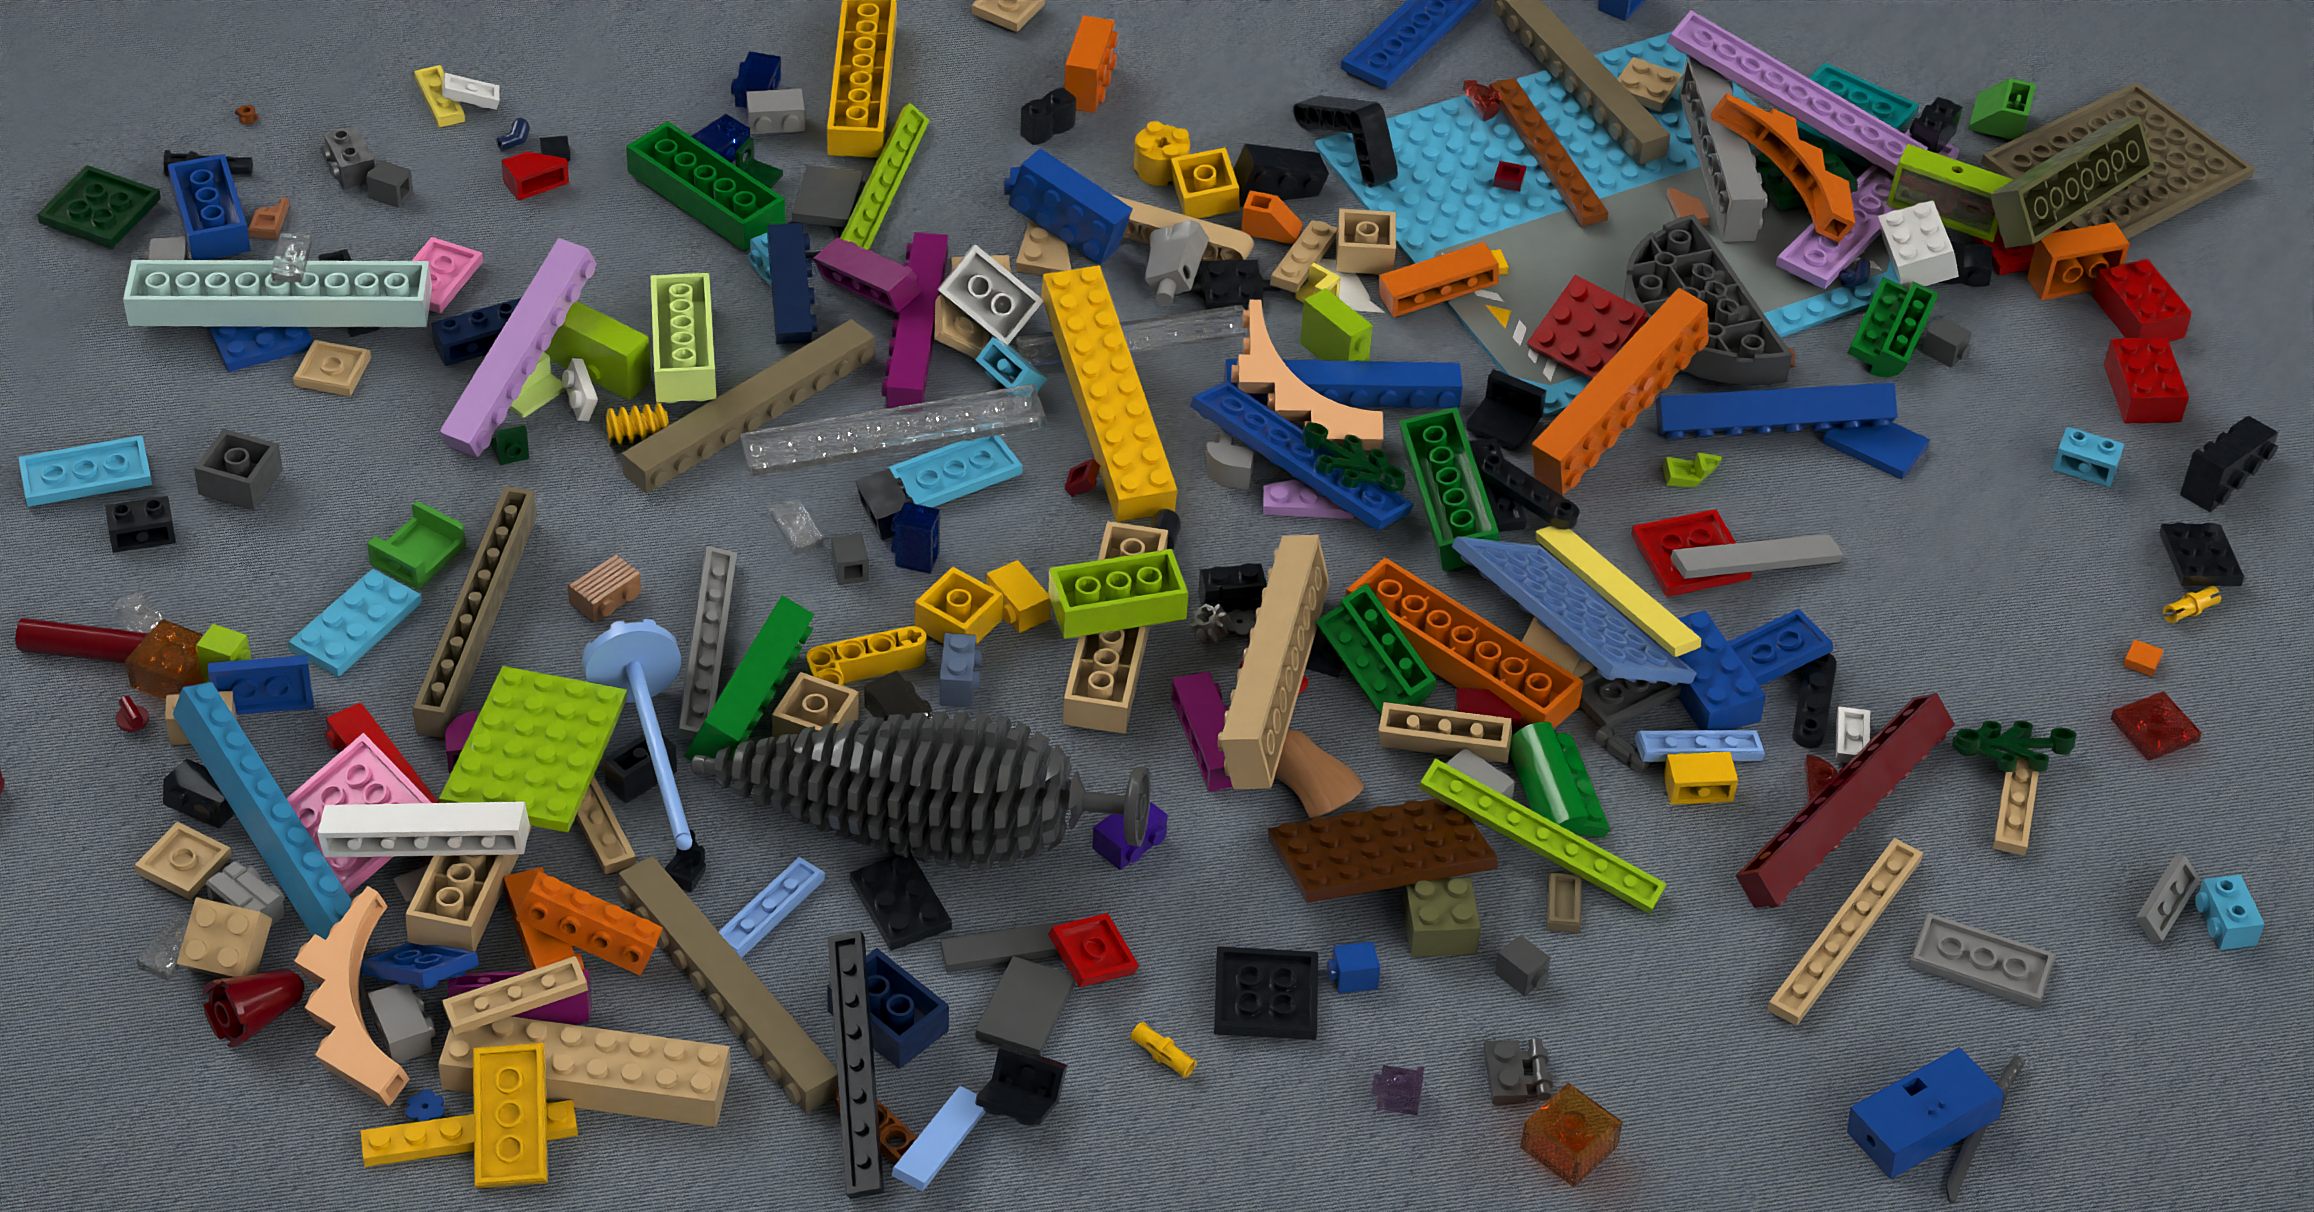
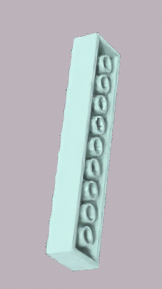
(245, 295)

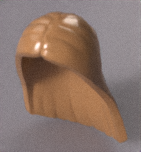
(1316, 776)

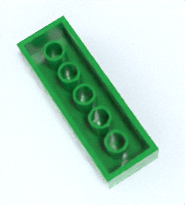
(704, 184)
(1447, 482)
(754, 680)

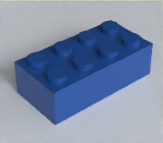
(1070, 206)
(209, 207)
(1723, 689)

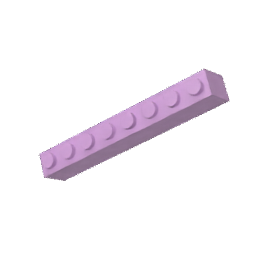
(518, 348)

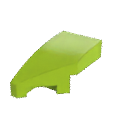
(1687, 472)

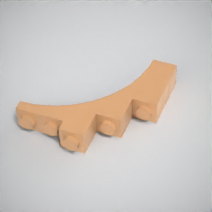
(1265, 373)
(336, 1004)

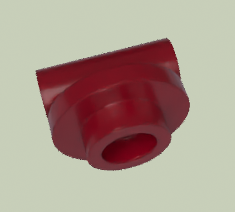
(131, 716)

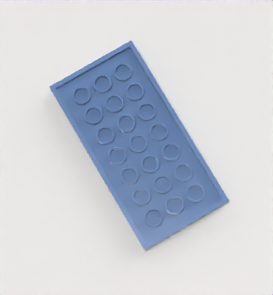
(1573, 611)

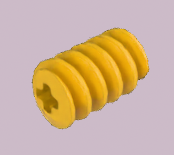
(635, 423)

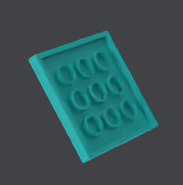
(1867, 96)

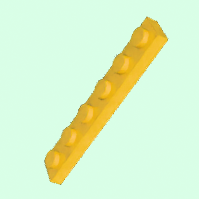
(447, 1136)

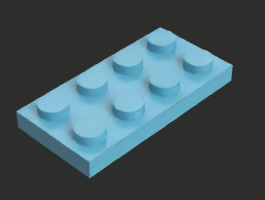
(957, 470)
(84, 471)
(355, 622)

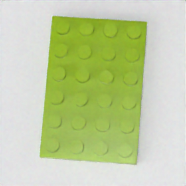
(536, 745)

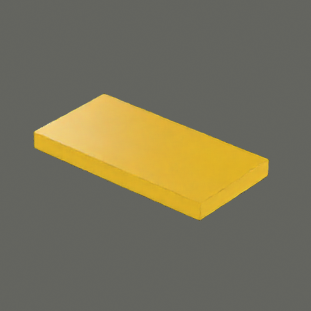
(510, 1115)

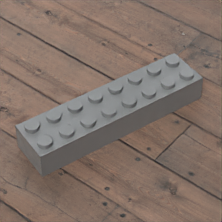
(1722, 155)

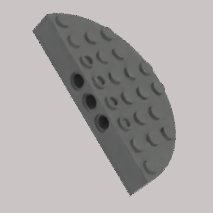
(1741, 339)

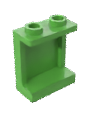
(419, 546)

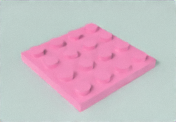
(353, 777)

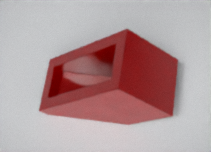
(534, 174)

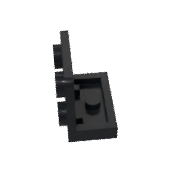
(1508, 410)
(1022, 1086)

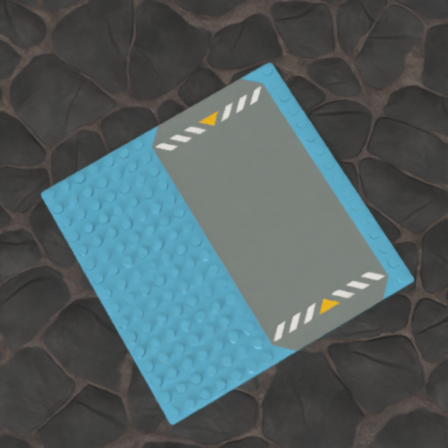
(1450, 203)

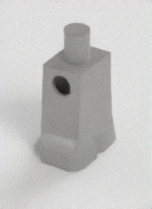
(1174, 259)

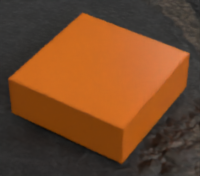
(2143, 658)

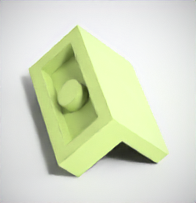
(538, 388)

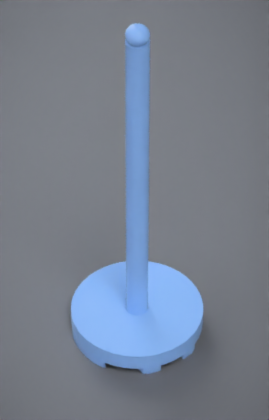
(645, 663)

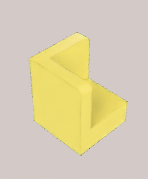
(1318, 280)

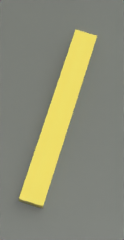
(1619, 590)

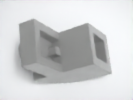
(1229, 463)

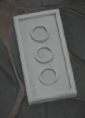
(1982, 960)

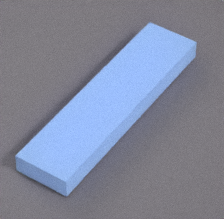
(1742, 744)
(772, 905)
(939, 1139)

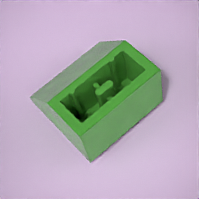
(2003, 109)

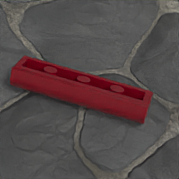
(76, 640)

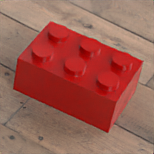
(2141, 302)
(2146, 380)

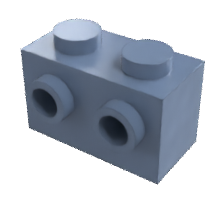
(958, 670)

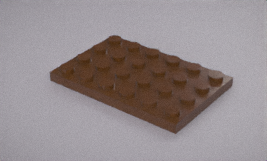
(1380, 849)

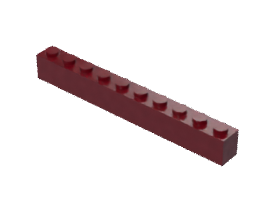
(1844, 802)

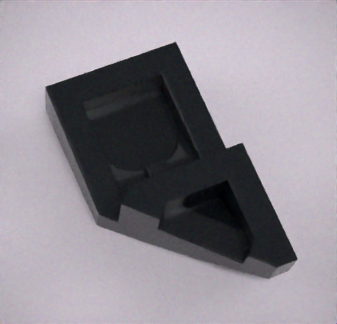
(688, 865)

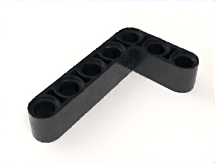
(1366, 124)

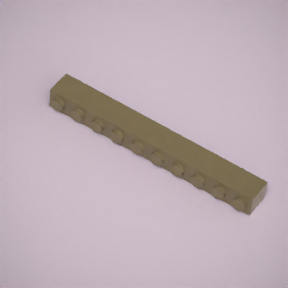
(1585, 78)
(748, 406)
(475, 612)
(730, 985)

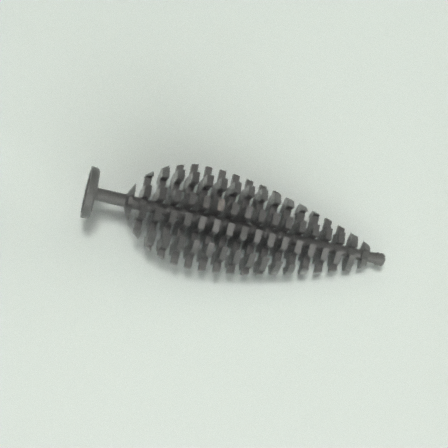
(928, 786)

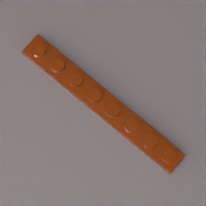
(1550, 153)

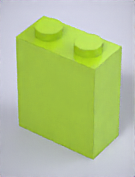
(1334, 329)

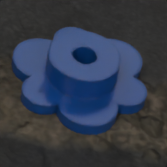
(425, 1106)

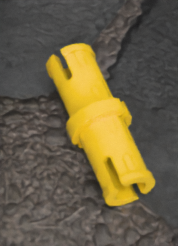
(2191, 604)
(1163, 1049)

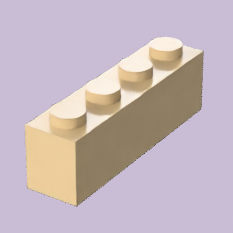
(1444, 731)

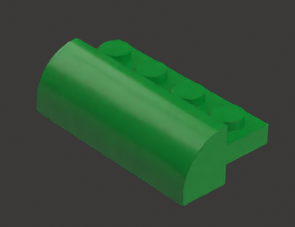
(1892, 326)
(1376, 651)
(1557, 779)

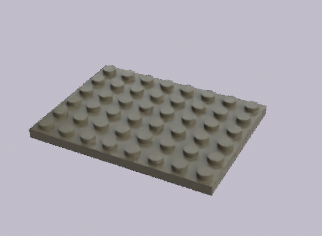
(2185, 158)

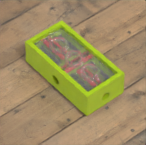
(1957, 189)

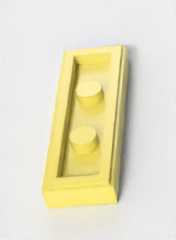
(443, 110)

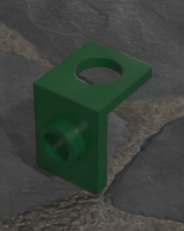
(760, 171)
(511, 445)

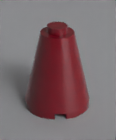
(249, 1003)

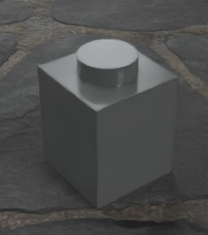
(389, 183)
(1947, 342)
(850, 558)
(1523, 965)

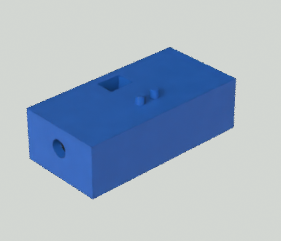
(1925, 1112)

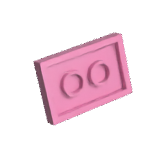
(449, 269)

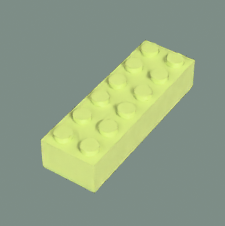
(683, 338)

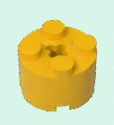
(1154, 151)

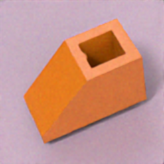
(1270, 218)

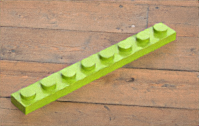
(885, 177)
(1542, 836)

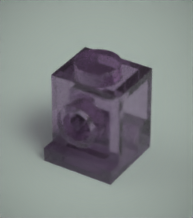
(1398, 1089)

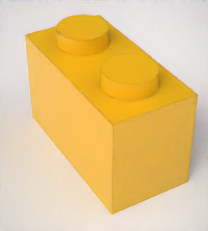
(1024, 599)
(1700, 778)

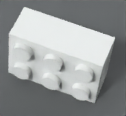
(1918, 245)
(990, 295)

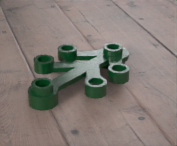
(1353, 458)
(2015, 742)

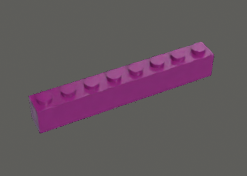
(916, 324)

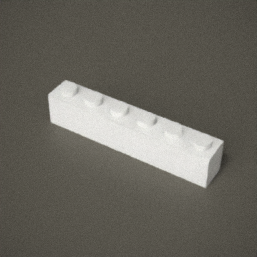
(424, 829)

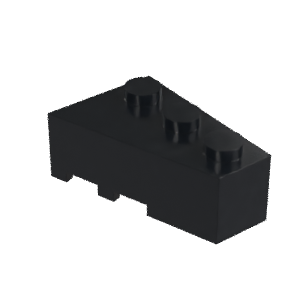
(1279, 172)

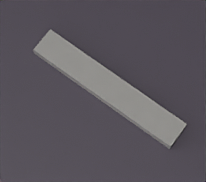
(1756, 556)

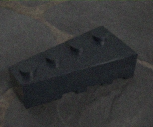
(2228, 463)

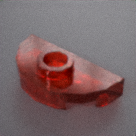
(1484, 99)
(1818, 774)

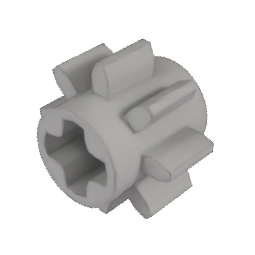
(1210, 623)

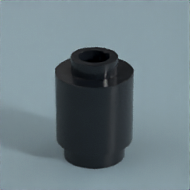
(1169, 521)

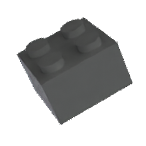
(238, 469)

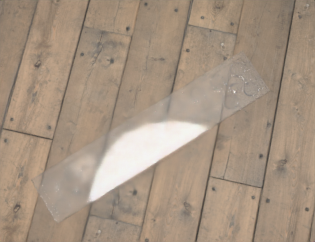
(892, 430)

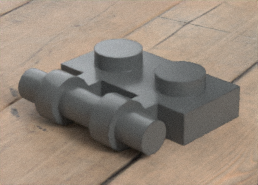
(1506, 1071)

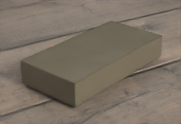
(1564, 902)

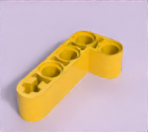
(868, 655)

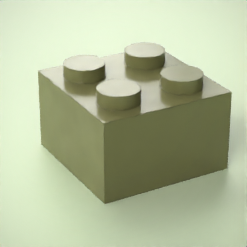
(1441, 917)

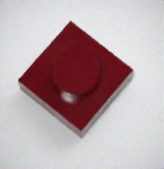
(1509, 176)
(1082, 477)

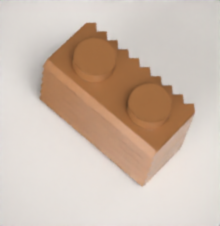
(605, 588)

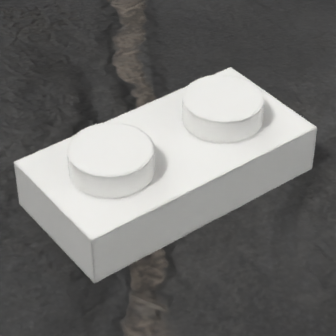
(470, 91)
(579, 389)
(1851, 732)

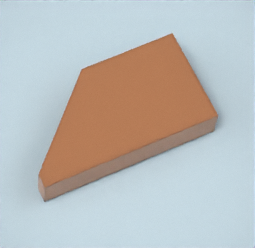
(1687, 205)
(268, 222)

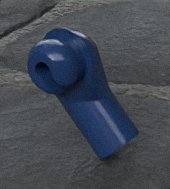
(517, 135)
(1858, 277)

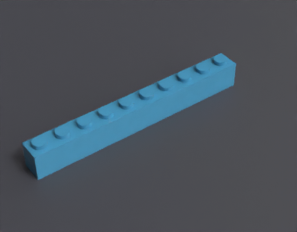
(262, 808)

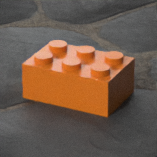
(1091, 62)
(2070, 259)

